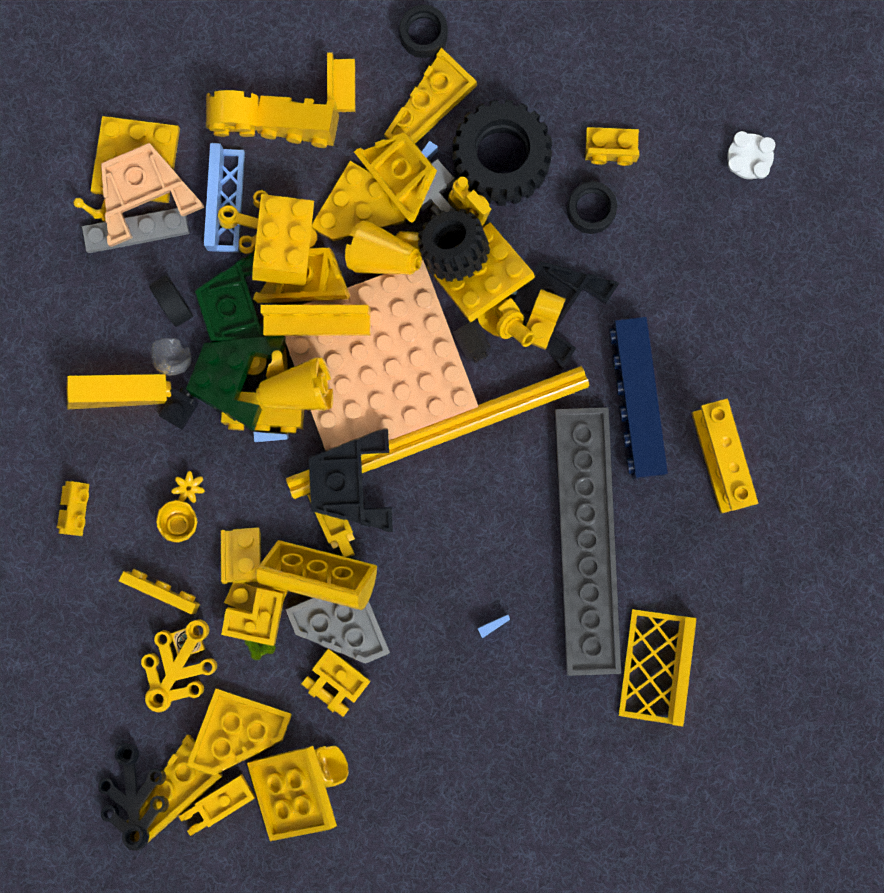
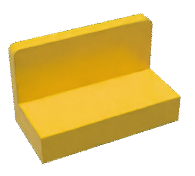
(341, 82)

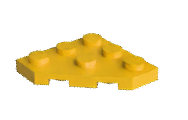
(354, 200)
(235, 731)

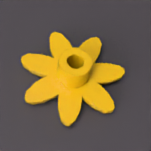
(188, 487)

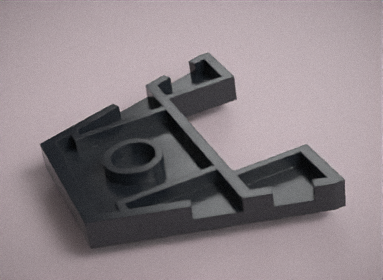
(565, 284)
(338, 485)

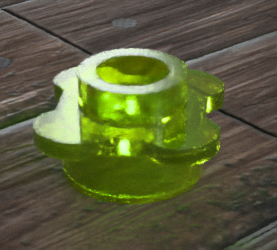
(257, 652)

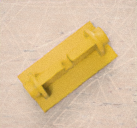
(73, 519)

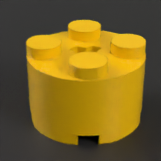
(232, 113)

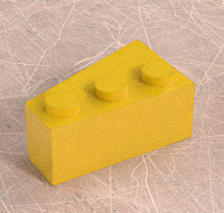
(298, 120)

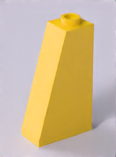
(116, 390)

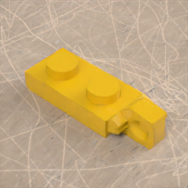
(337, 532)

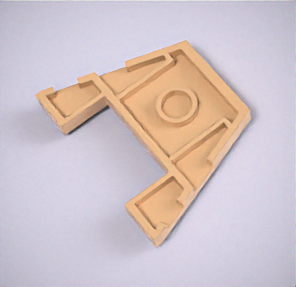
(137, 179)

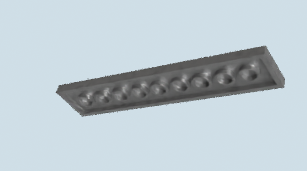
(587, 541)

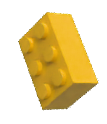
(283, 240)

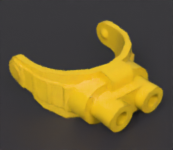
(278, 363)

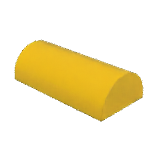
(318, 574)

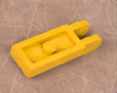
(220, 803)

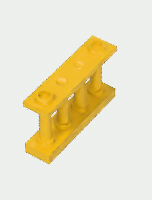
(724, 456)

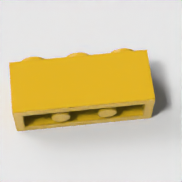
(287, 419)

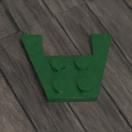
(228, 304)
(222, 373)

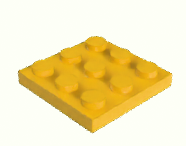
(124, 135)
(494, 282)
(292, 794)

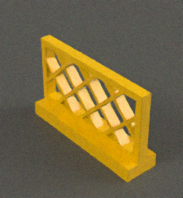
(681, 672)

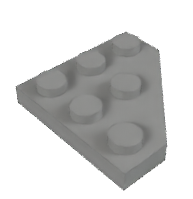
(340, 628)

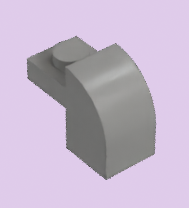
(441, 183)

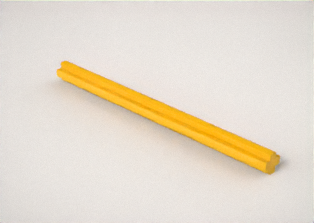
(463, 423)

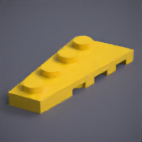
(436, 95)
(180, 788)

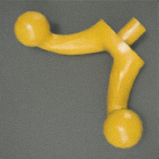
(100, 213)

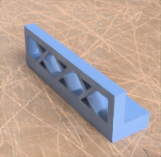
(215, 194)

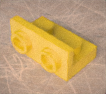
(612, 145)

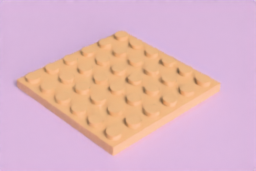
(397, 375)

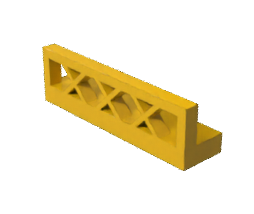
(316, 320)

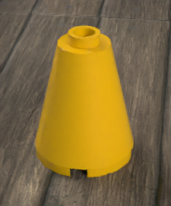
(380, 252)
(298, 388)

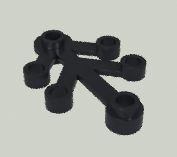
(133, 799)

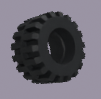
(447, 229)

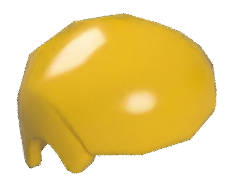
(176, 521)
(332, 765)

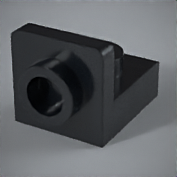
(179, 408)

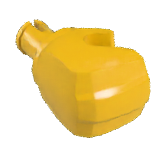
(506, 322)

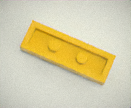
(160, 591)

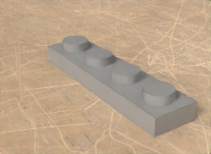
(142, 228)

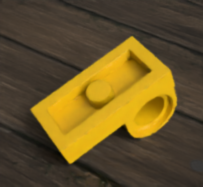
(544, 317)

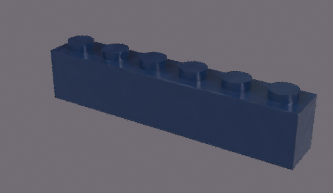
(639, 398)

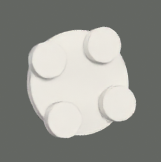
(750, 155)

